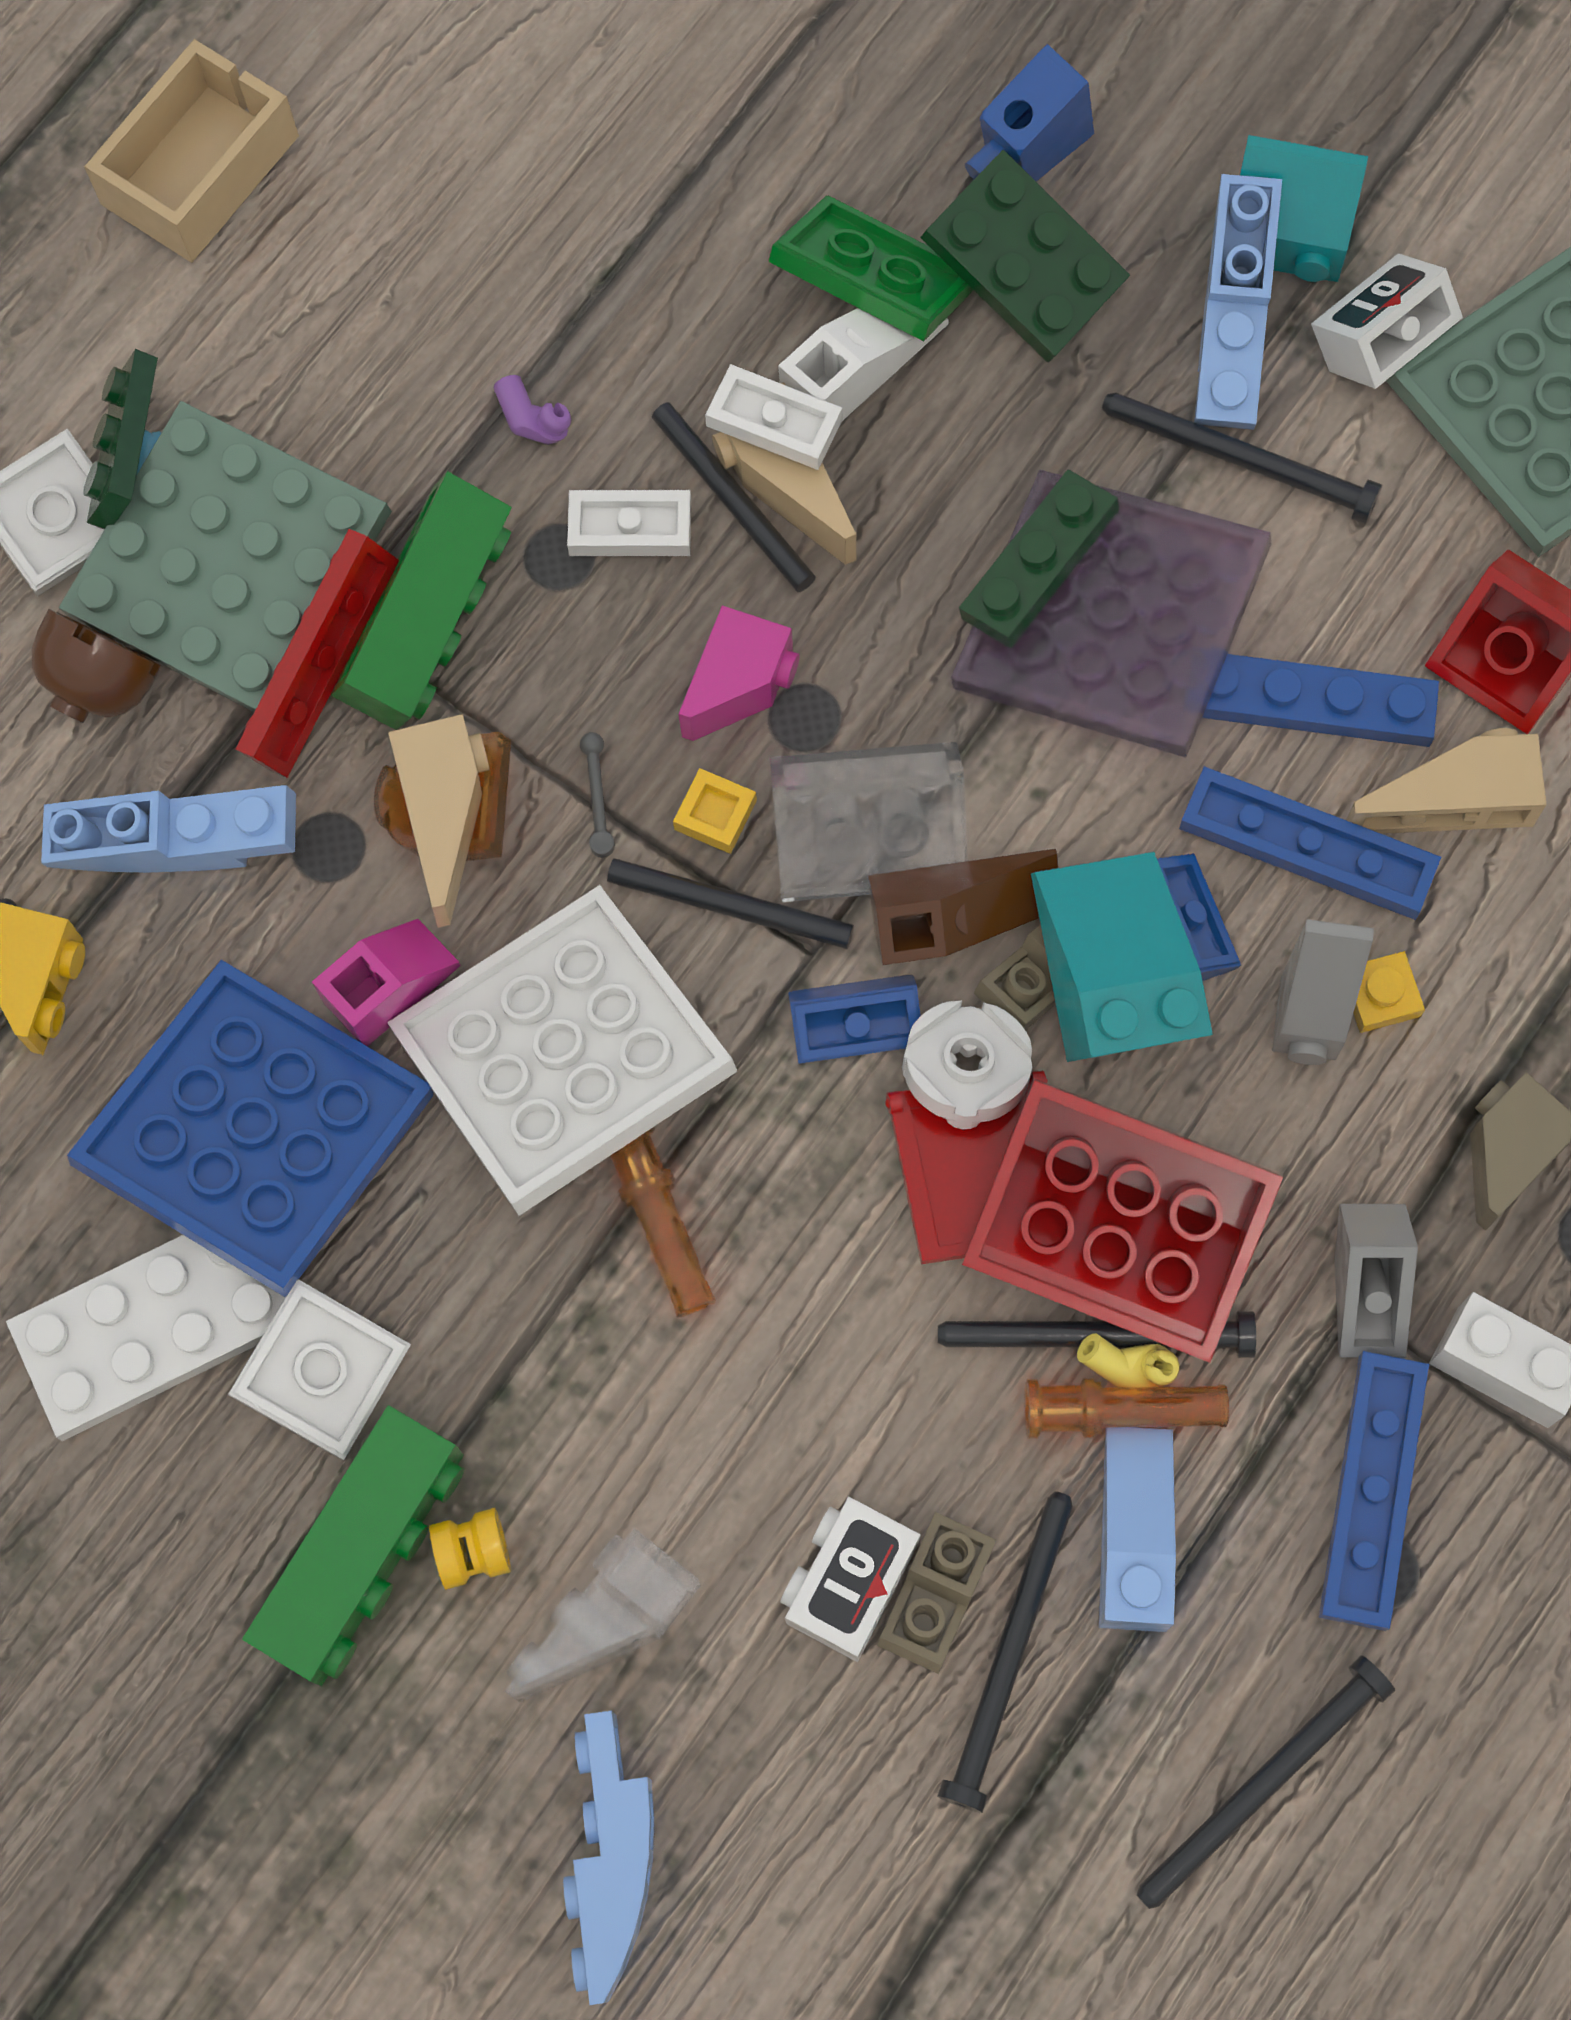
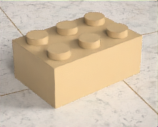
(192, 150)

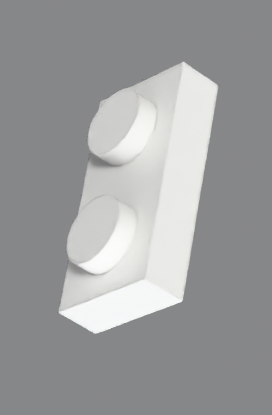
(774, 416)
(629, 523)

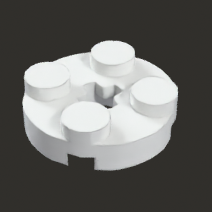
(959, 1094)

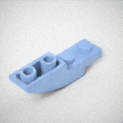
(1237, 301)
(169, 835)
(614, 1887)

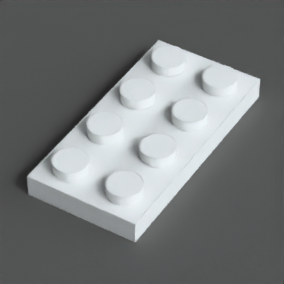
(138, 1332)

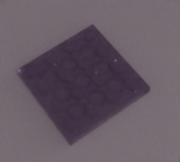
(1132, 628)

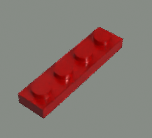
(317, 653)

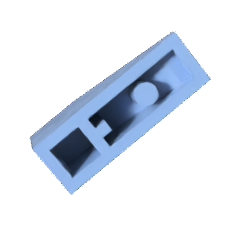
(1138, 1530)

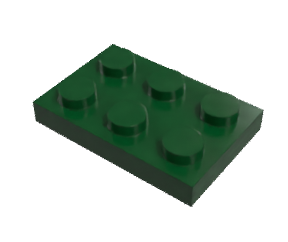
(1025, 256)

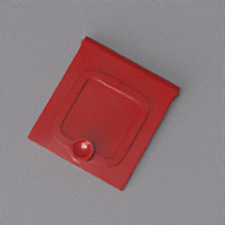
(947, 1171)

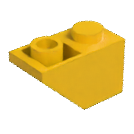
(35, 968)

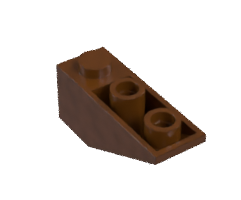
(953, 904)

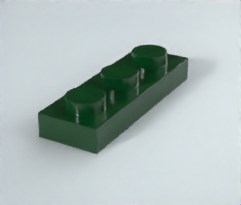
(120, 439)
(1039, 558)

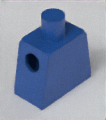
(1037, 117)

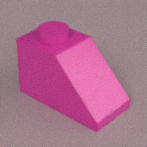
(737, 672)

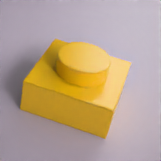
(715, 810)
(1387, 994)

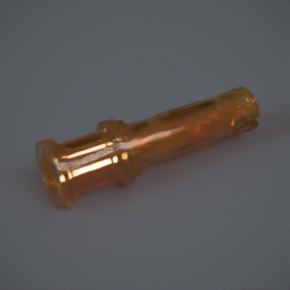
(648, 1190)
(1092, 1408)

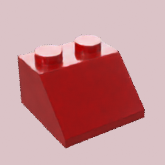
(1510, 642)

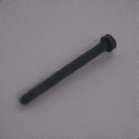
(1246, 455)
(1236, 1334)
(1008, 1657)
(1264, 1783)

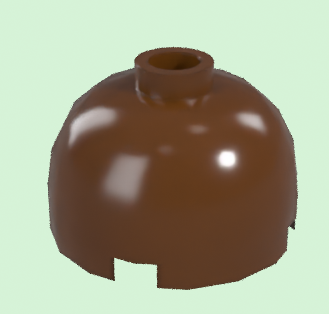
(88, 669)

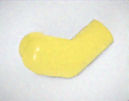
(1131, 1366)

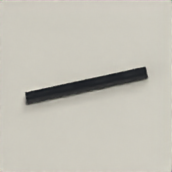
(733, 497)
(730, 903)

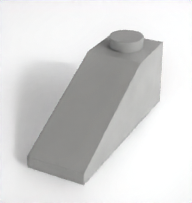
(1320, 991)

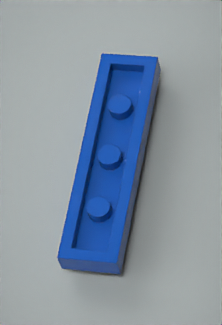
(1325, 700)
(1310, 843)
(1374, 1491)

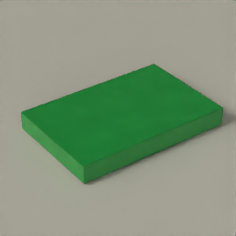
(871, 267)

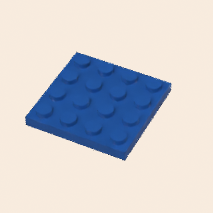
(251, 1127)

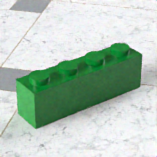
(423, 603)
(355, 1547)

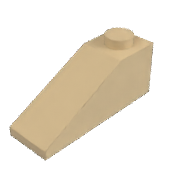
(793, 491)
(1474, 786)
(443, 797)

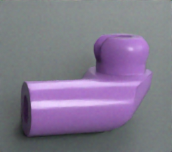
(530, 421)

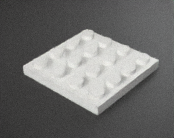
(561, 1049)

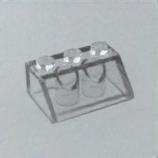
(865, 816)

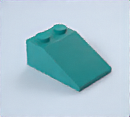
(1118, 958)

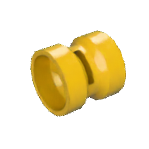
(485, 1546)

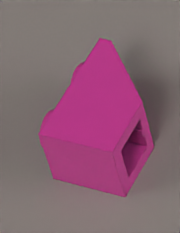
(384, 978)

